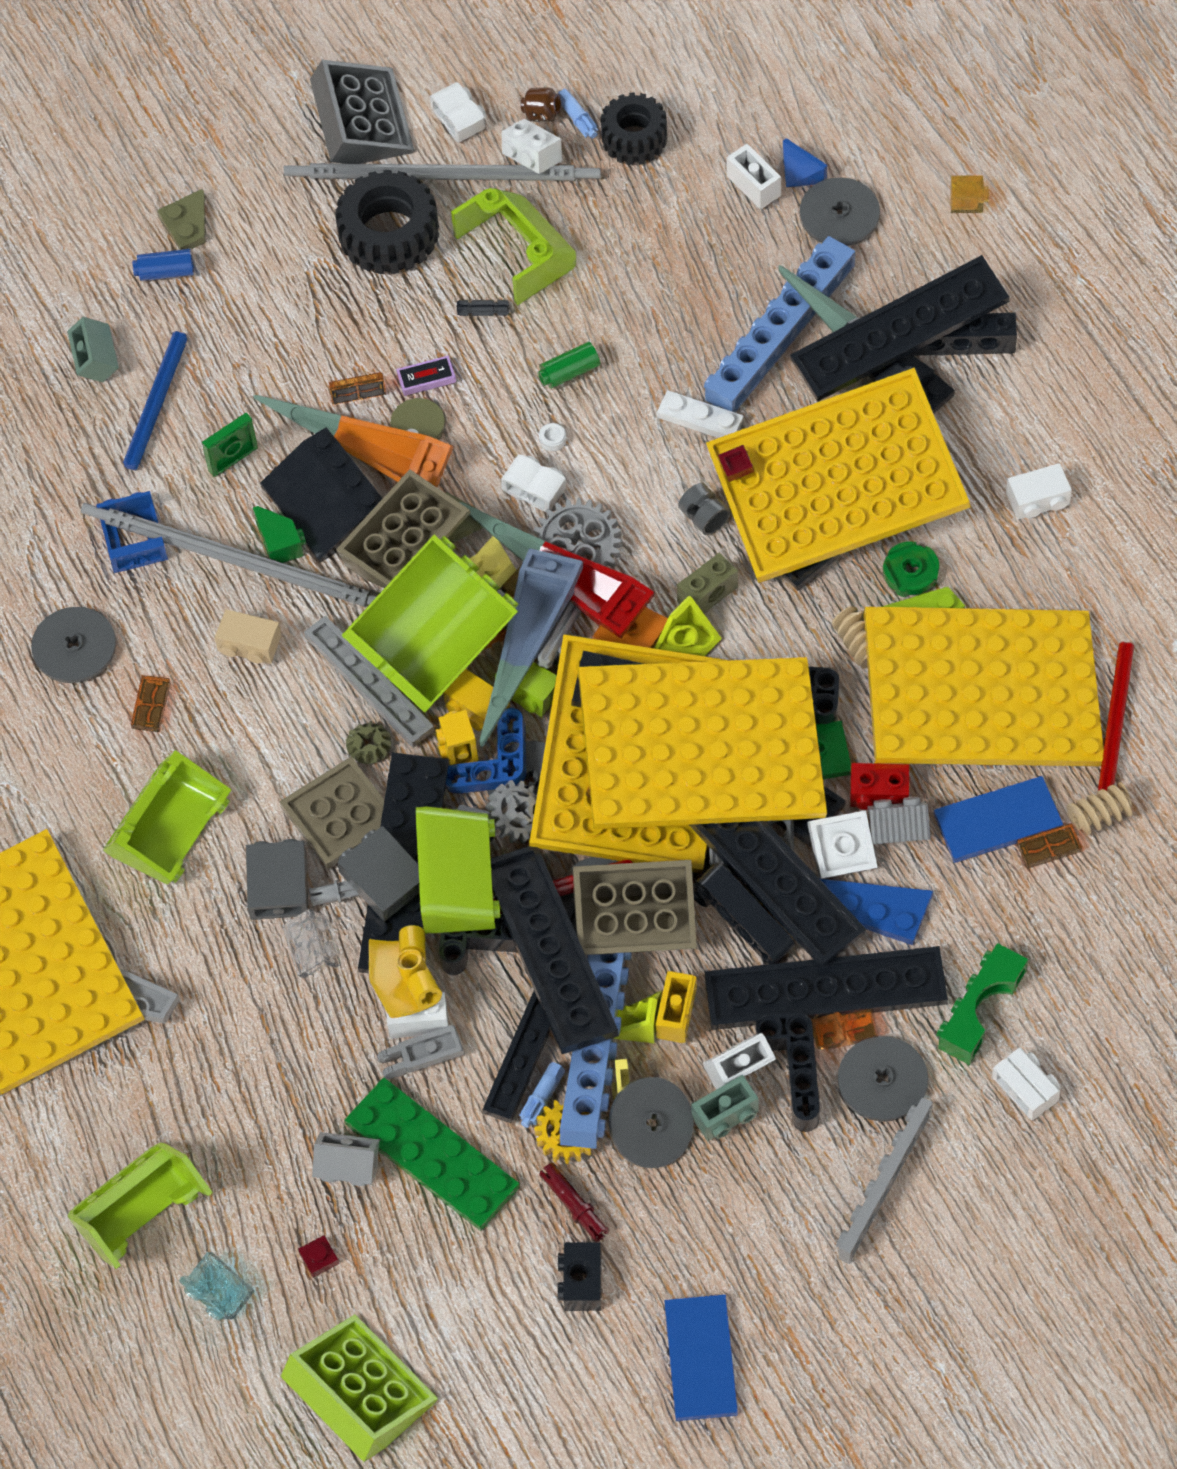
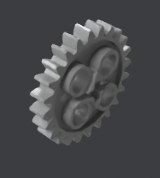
(585, 520)

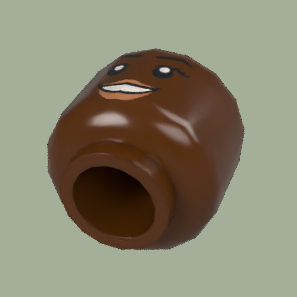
(541, 104)

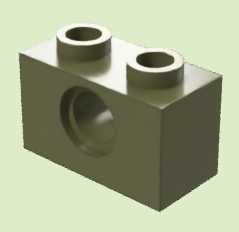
(709, 583)

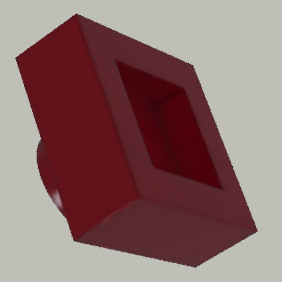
(736, 463)
(318, 1256)

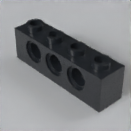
(986, 335)

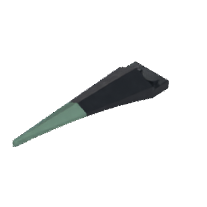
(836, 317)

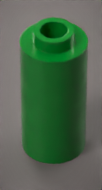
(568, 365)

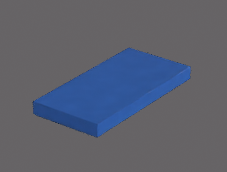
(997, 819)
(700, 1358)

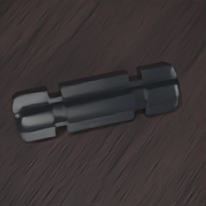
(482, 307)

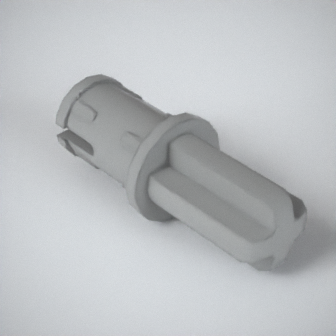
(332, 893)

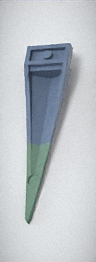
(542, 593)

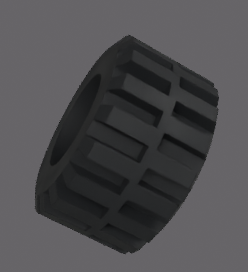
(634, 111)

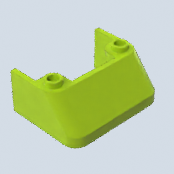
(546, 251)
(134, 1198)

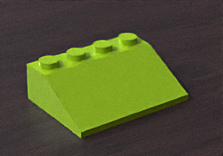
(357, 1387)

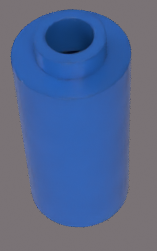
(163, 265)

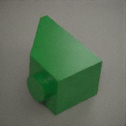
(279, 535)

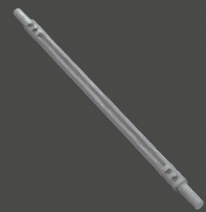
(441, 171)
(231, 555)

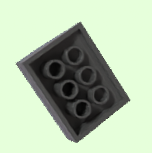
(360, 112)

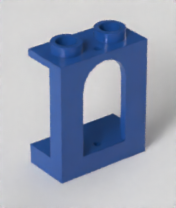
(139, 553)

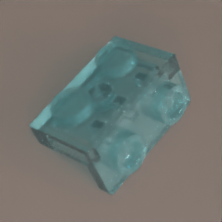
(217, 1288)

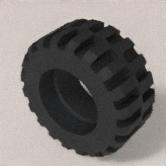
(383, 194)

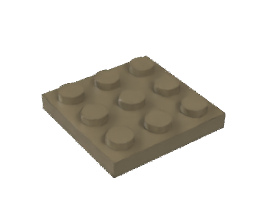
(335, 810)

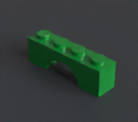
(999, 974)

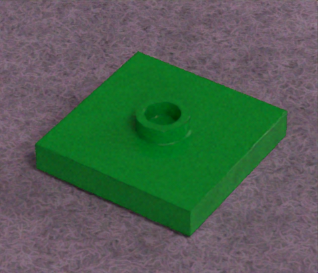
(230, 444)
(833, 750)

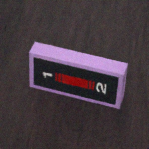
(426, 375)

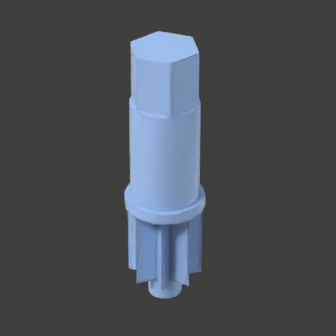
(580, 117)
(541, 1094)

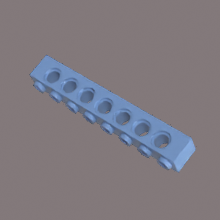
(720, 392)
(581, 1129)

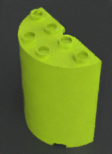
(431, 622)

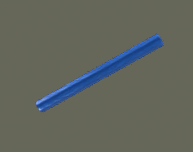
(155, 400)

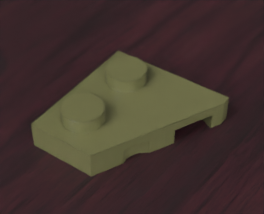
(185, 220)

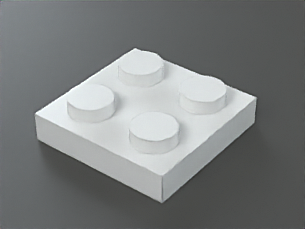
(842, 844)

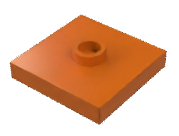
(642, 633)

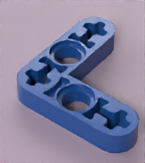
(499, 767)

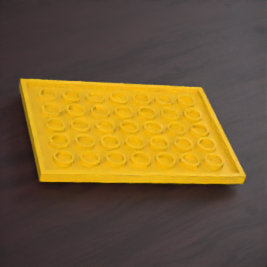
(840, 475)
(982, 686)
(701, 743)
(562, 810)
(55, 967)

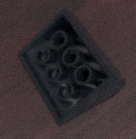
(321, 492)

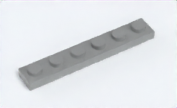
(369, 682)
(878, 1190)

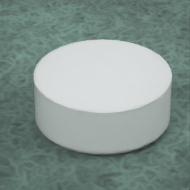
(552, 437)

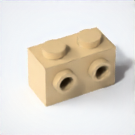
(248, 637)

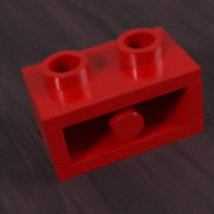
(878, 782)

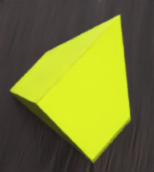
(688, 631)
(640, 1019)

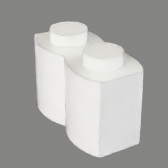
(458, 111)
(533, 482)

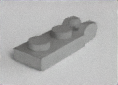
(422, 1051)

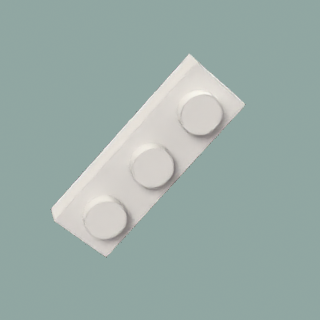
(699, 415)

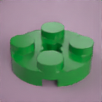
(911, 583)

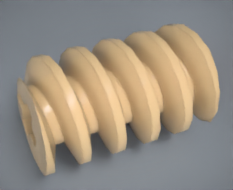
(852, 631)
(1100, 808)

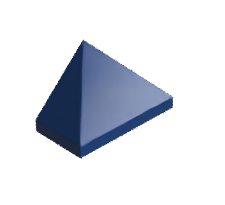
(800, 166)

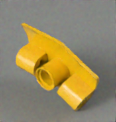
(401, 973)

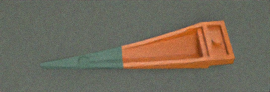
(380, 446)

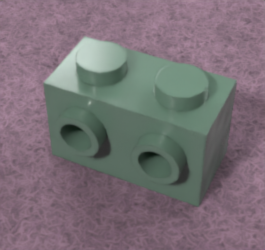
(92, 349)
(725, 1108)

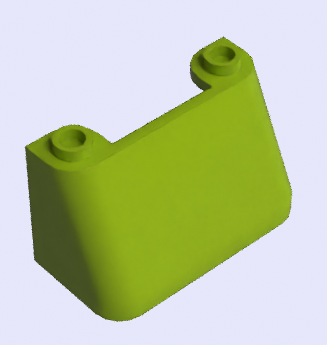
(167, 818)
(455, 870)

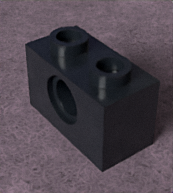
(583, 1258)

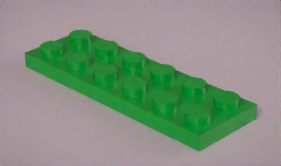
(432, 1154)

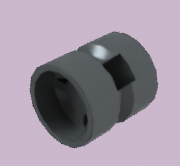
(706, 511)

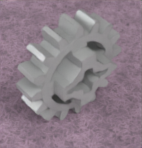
(503, 808)

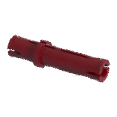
(581, 1211)

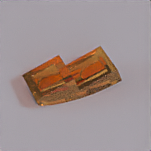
(844, 1030)

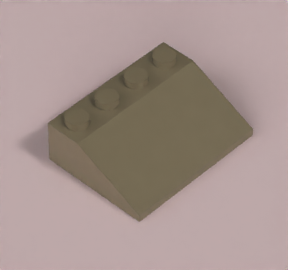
(400, 528)
(634, 907)

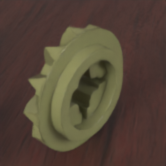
(370, 753)

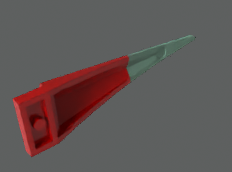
(600, 592)

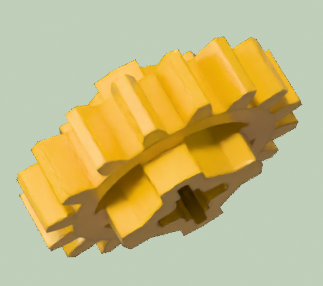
(552, 1144)

